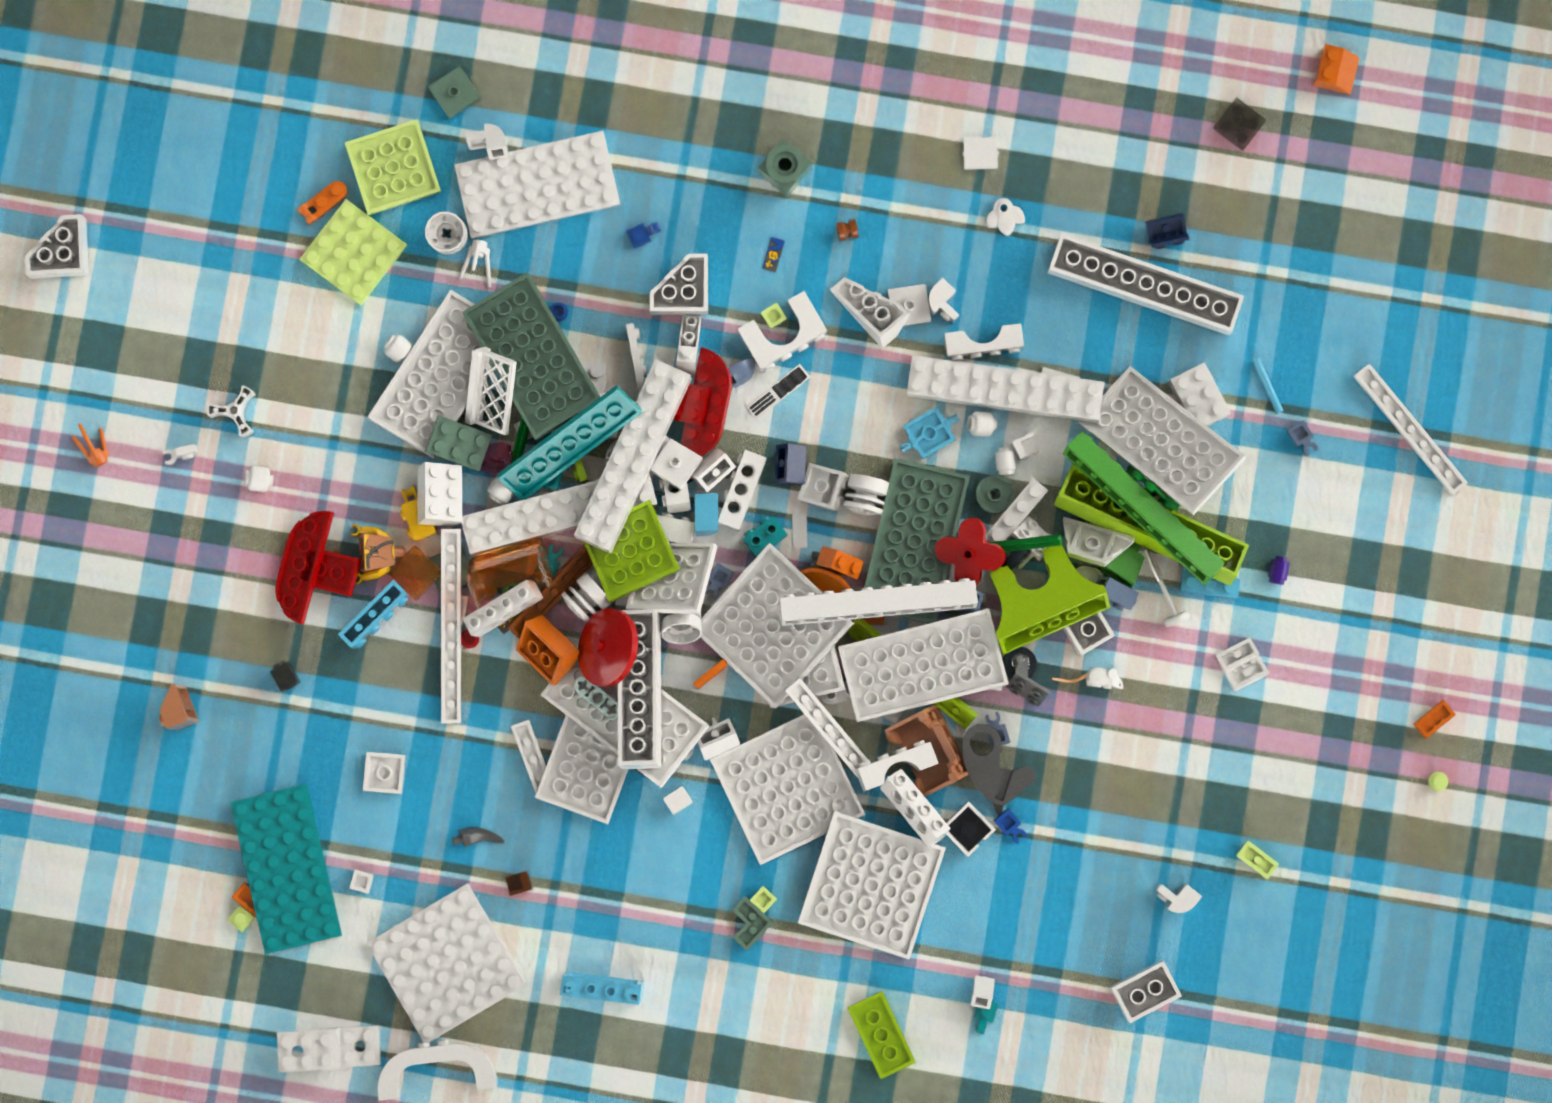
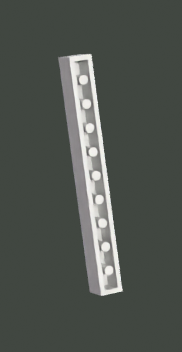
(878, 602)

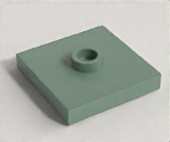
(454, 92)

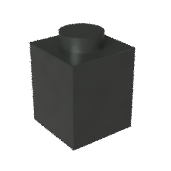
(284, 676)

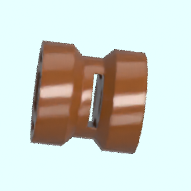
(847, 230)

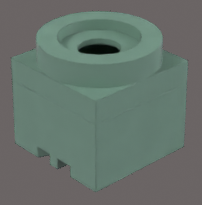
(785, 167)

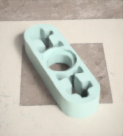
(584, 693)

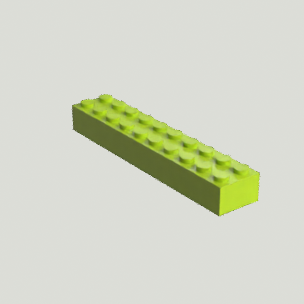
(1086, 500)

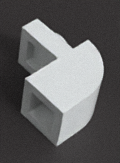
(490, 138)
(938, 299)
(1181, 902)

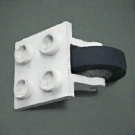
(1026, 529)

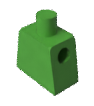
(1126, 566)

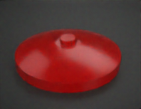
(607, 647)

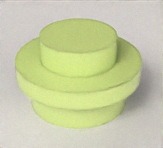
(1438, 781)

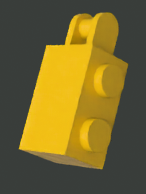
(409, 514)

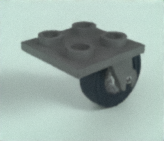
(1020, 667)

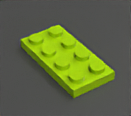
(881, 1034)

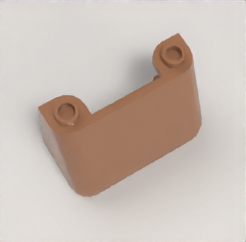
(930, 727)

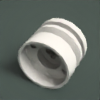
(435, 232)
(865, 494)
(586, 598)
(681, 628)

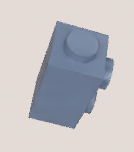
(1118, 593)

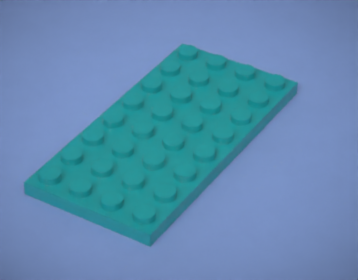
(286, 868)

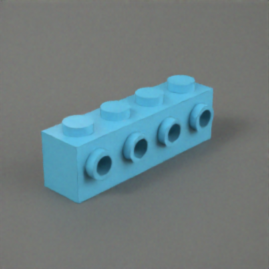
(377, 611)

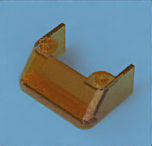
(506, 567)

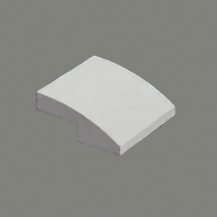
(1242, 664)

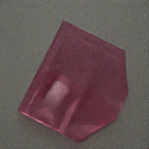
(496, 458)

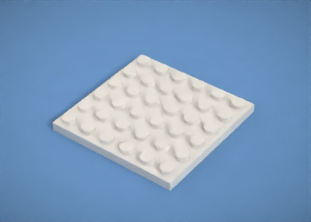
(749, 631)
(785, 787)
(871, 885)
(446, 963)

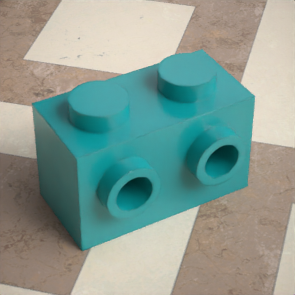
(768, 532)

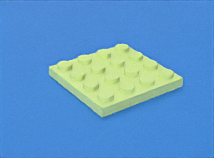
(392, 167)
(353, 252)

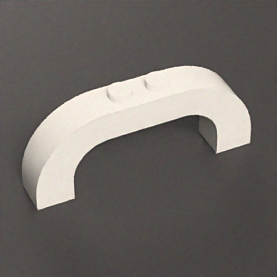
(480, 1063)

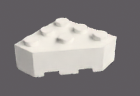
(60, 250)
(683, 289)

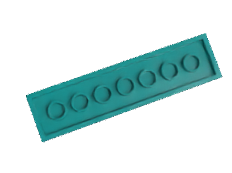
(569, 443)

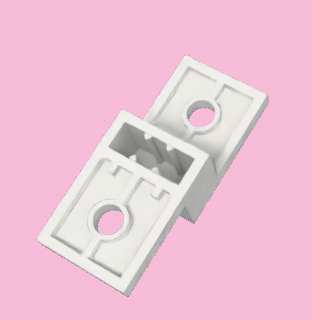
(328, 1048)

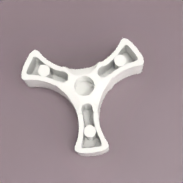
(235, 411)

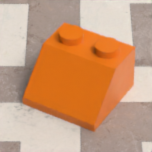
(1336, 69)

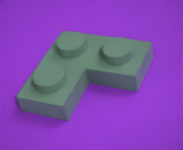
(755, 922)

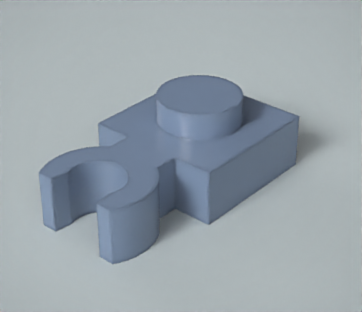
(1301, 435)
(720, 578)
(1002, 730)

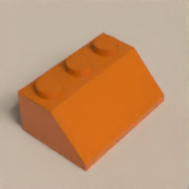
(547, 649)

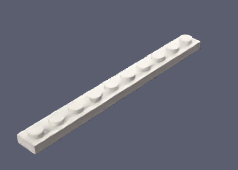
(450, 625)

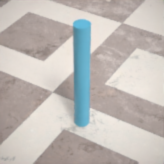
(1268, 386)

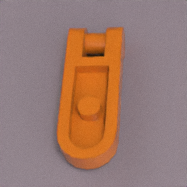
(323, 201)

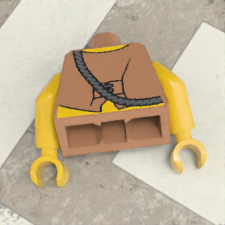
(375, 552)

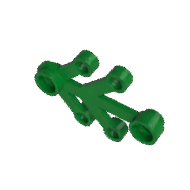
(1167, 501)

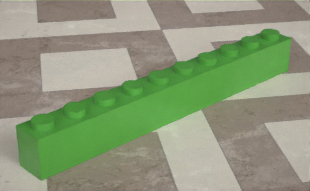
(1143, 508)

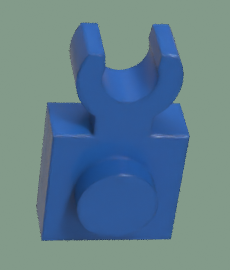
(1008, 824)

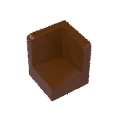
(519, 883)

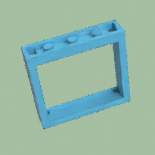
(602, 988)

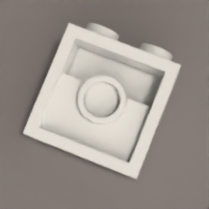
(824, 487)

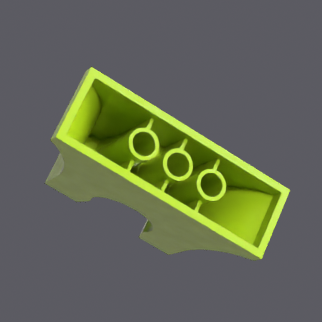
(1042, 611)

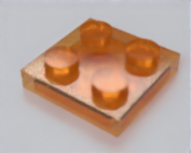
(415, 573)

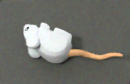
(1098, 677)

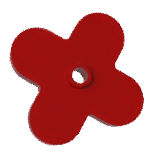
(972, 539)

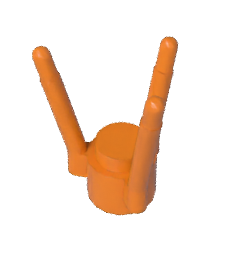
(96, 456)

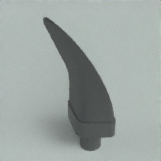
(472, 835)

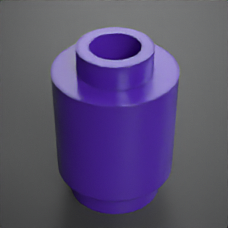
(1278, 570)

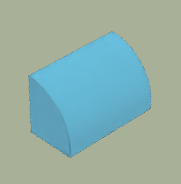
(706, 514)

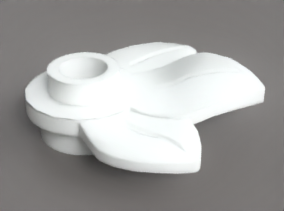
(1005, 219)

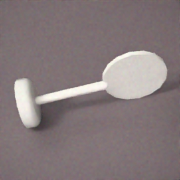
(1176, 618)

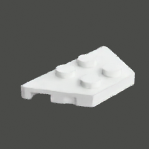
(1093, 542)

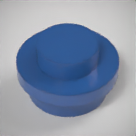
(559, 311)

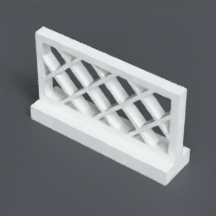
(479, 387)

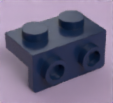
(1166, 231)

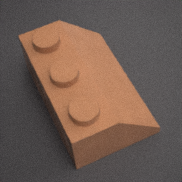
(177, 709)

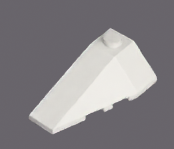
(875, 313)

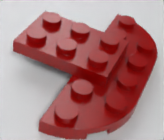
(705, 404)
(309, 566)

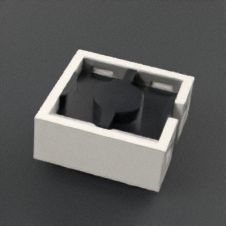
(968, 829)

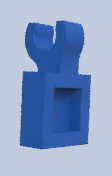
(640, 235)

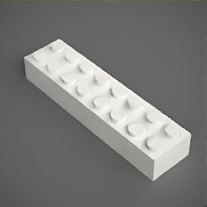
(641, 697)

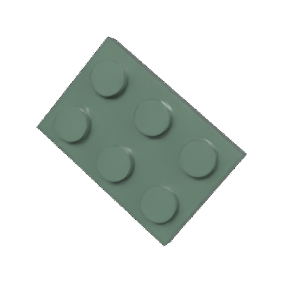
(458, 443)

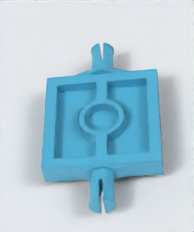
(929, 433)

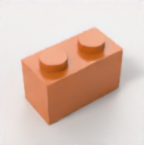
(840, 562)

